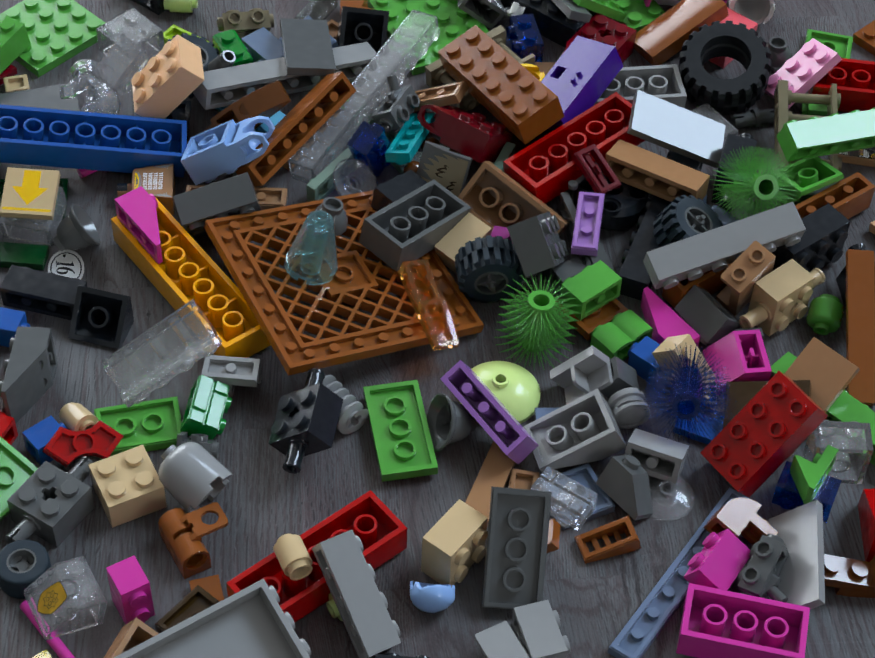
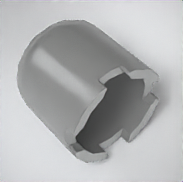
(192, 474)

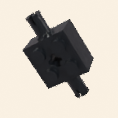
(732, 142)
(305, 421)

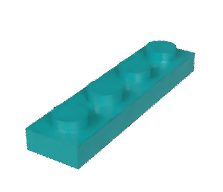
(408, 140)

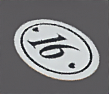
(66, 264)

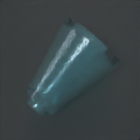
(314, 250)

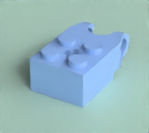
(225, 148)

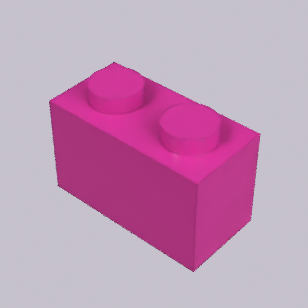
(718, 561)
(130, 590)

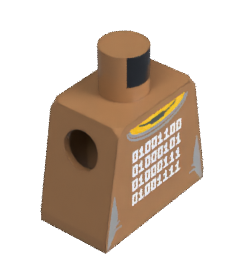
(155, 180)

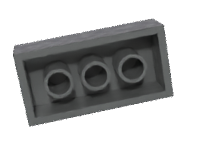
(412, 224)

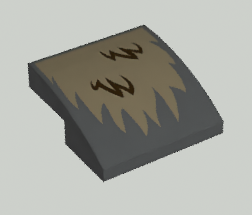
(444, 167)

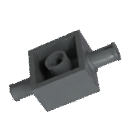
(51, 503)

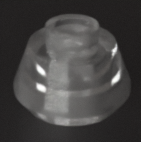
(82, 67)

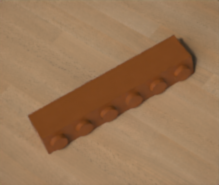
(299, 126)

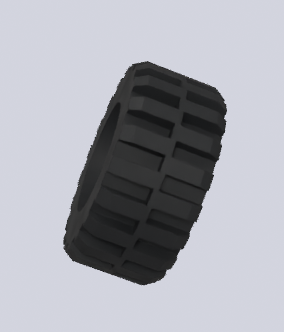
(725, 41)

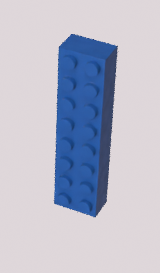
(89, 140)

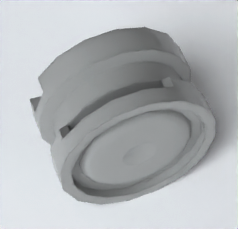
(629, 407)

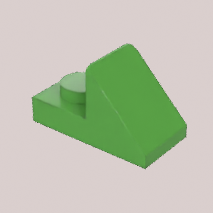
(811, 475)

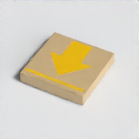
(30, 193)

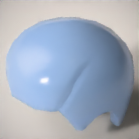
(431, 597)

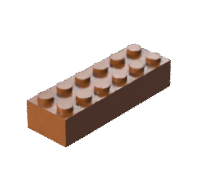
(501, 84)

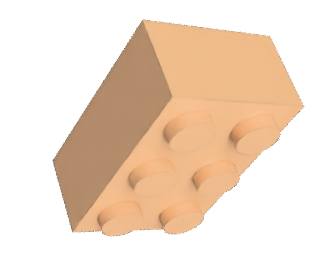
(167, 79)

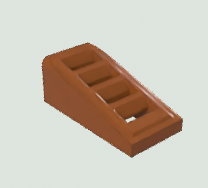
(614, 529)

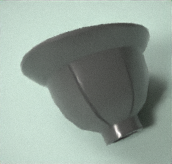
(76, 230)
(448, 421)

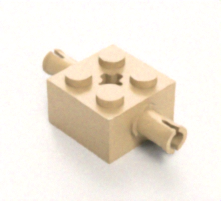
(781, 297)

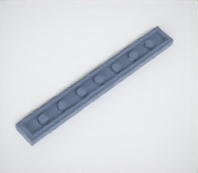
(664, 598)

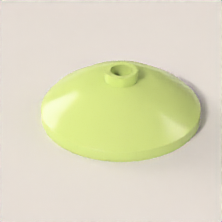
(516, 390)

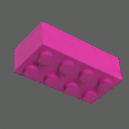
(740, 626)

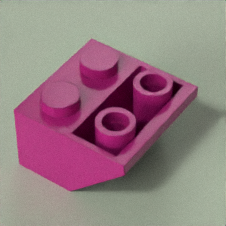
(743, 355)

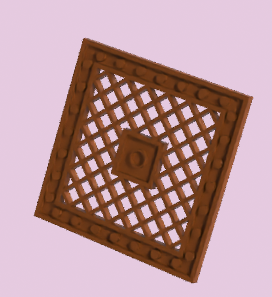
(353, 279)

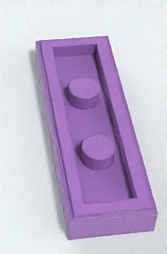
(587, 224)

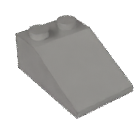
(576, 433)

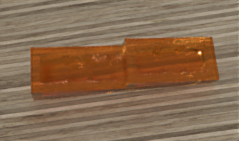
(430, 309)

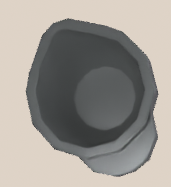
(779, 52)
(335, 208)

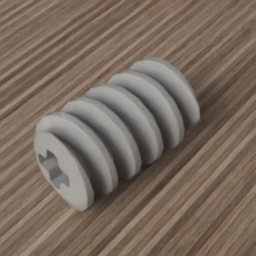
(352, 413)

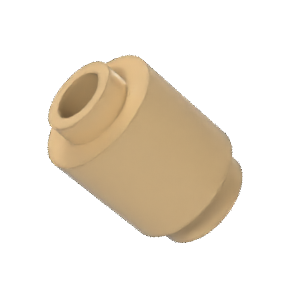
(77, 417)
(293, 556)

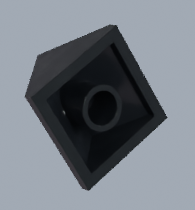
(361, 26)
(101, 317)

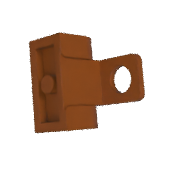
(183, 537)

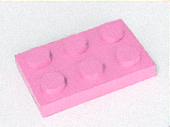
(804, 68)

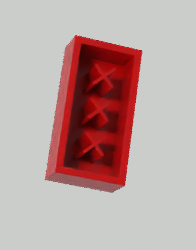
(763, 434)

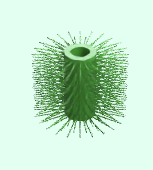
(754, 185)
(537, 321)

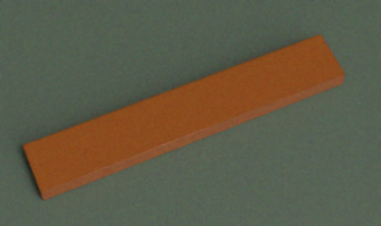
(861, 323)

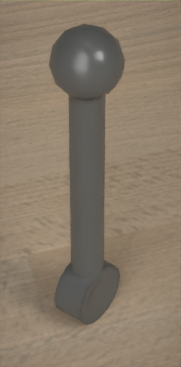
(573, 184)

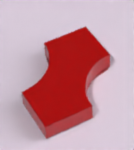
(70, 445)

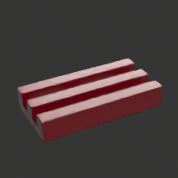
(592, 171)

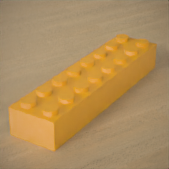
(192, 274)

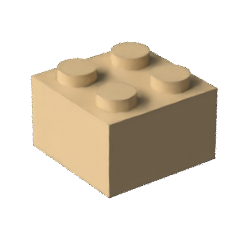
(127, 485)
(454, 544)

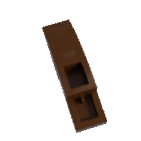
(261, 102)
(850, 576)

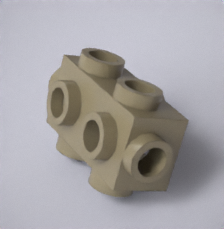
(245, 22)

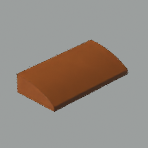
(670, 30)

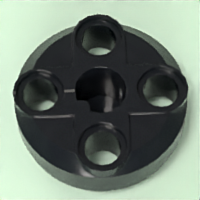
(620, 207)

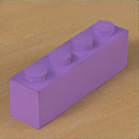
(489, 412)

